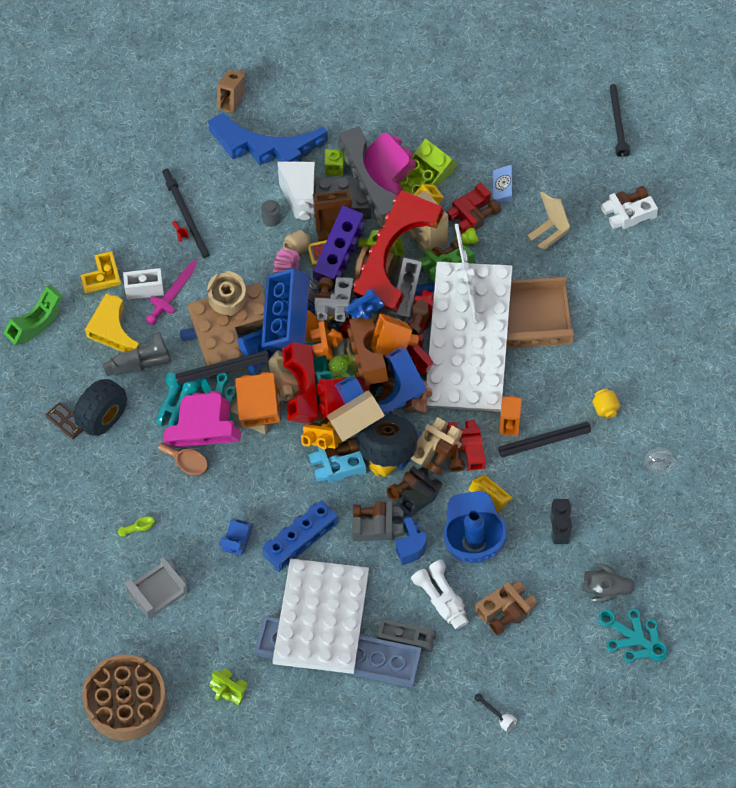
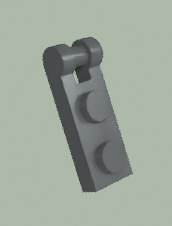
(406, 634)

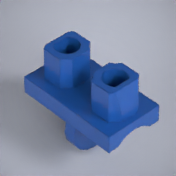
(365, 305)

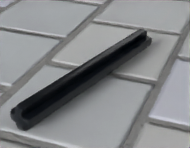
(222, 367)
(544, 439)

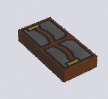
(64, 420)

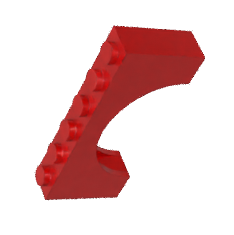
(405, 215)

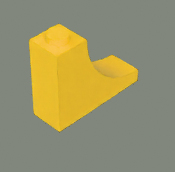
(106, 326)

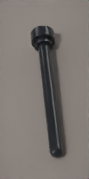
(622, 146)

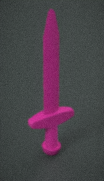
(164, 303)

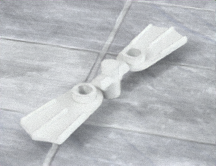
(466, 273)

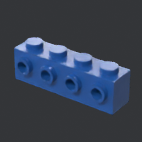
(300, 535)

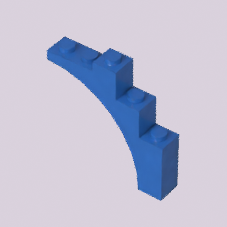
(264, 148)

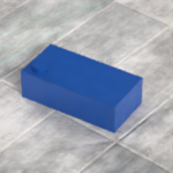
(285, 309)

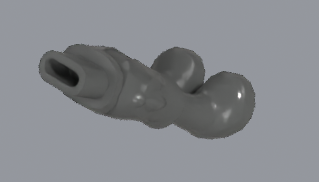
(130, 361)

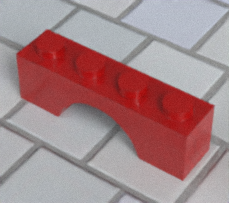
(299, 361)

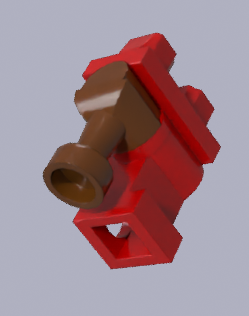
(468, 208)
(421, 315)
(471, 445)

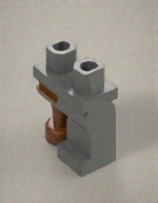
(380, 526)

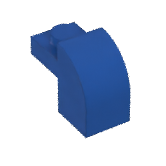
(237, 537)
(412, 546)

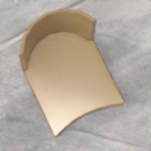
(557, 217)

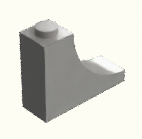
(406, 281)

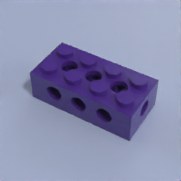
(339, 245)

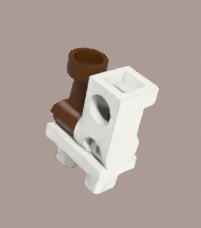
(629, 213)

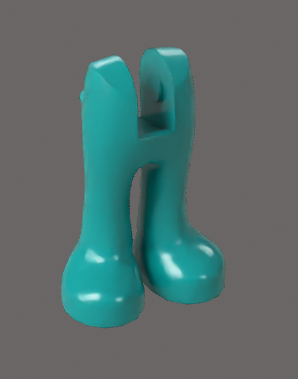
(173, 390)

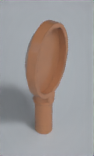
(187, 460)

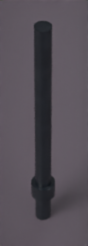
(172, 186)

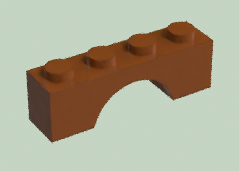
(371, 364)

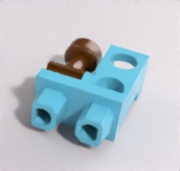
(336, 466)

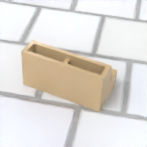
(355, 415)

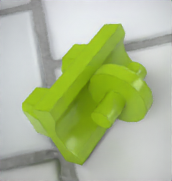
(226, 688)

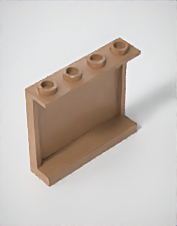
(539, 313)

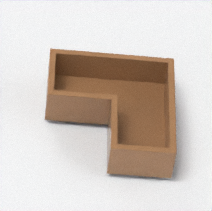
(219, 332)

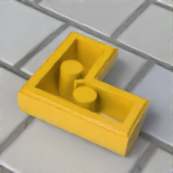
(105, 277)

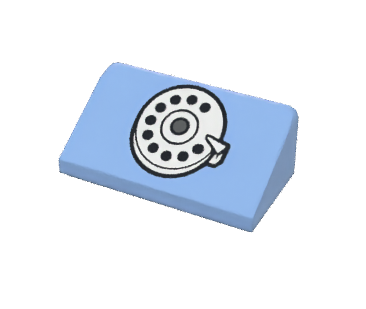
(502, 184)

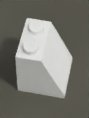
(298, 185)

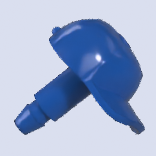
(476, 519)

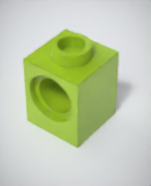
(334, 162)

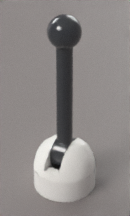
(505, 720)

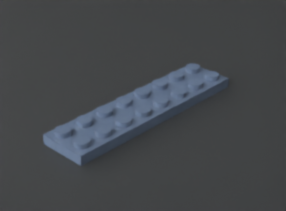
(374, 660)

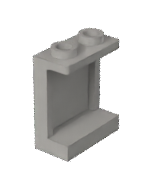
(157, 588)

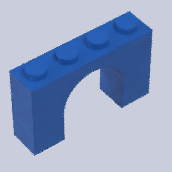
(407, 382)

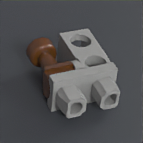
(333, 303)

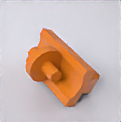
(326, 338)

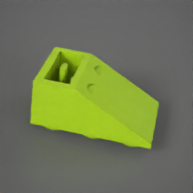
(431, 167)

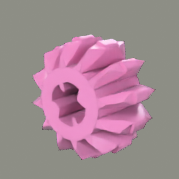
(286, 260)

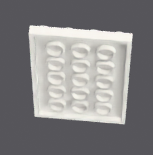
(321, 616)

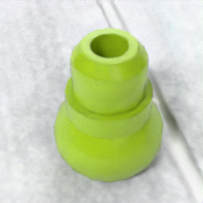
(469, 237)

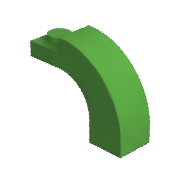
(35, 321)

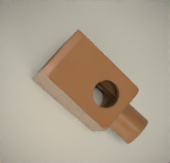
(231, 83)

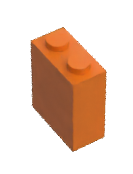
(257, 400)

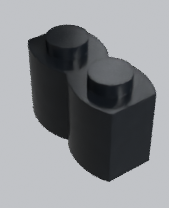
(561, 521)

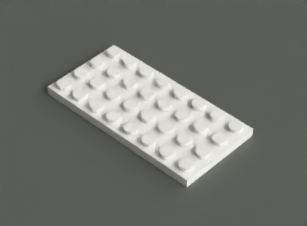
(465, 354)

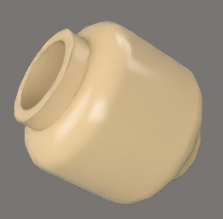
(297, 241)

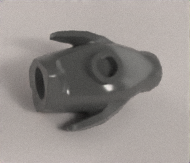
(606, 583)

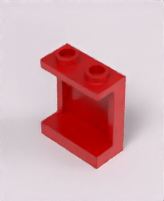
(329, 396)

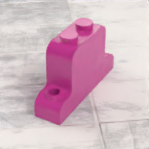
(388, 162)
(202, 422)

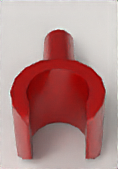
(181, 232)

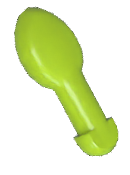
(141, 524)

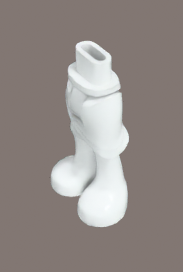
(448, 604)

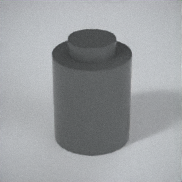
(270, 213)

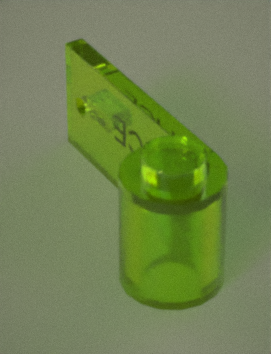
(339, 365)

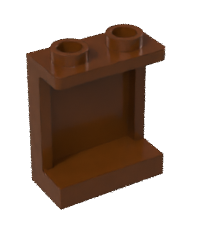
(327, 210)

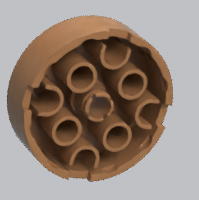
(138, 712)

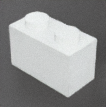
(143, 283)

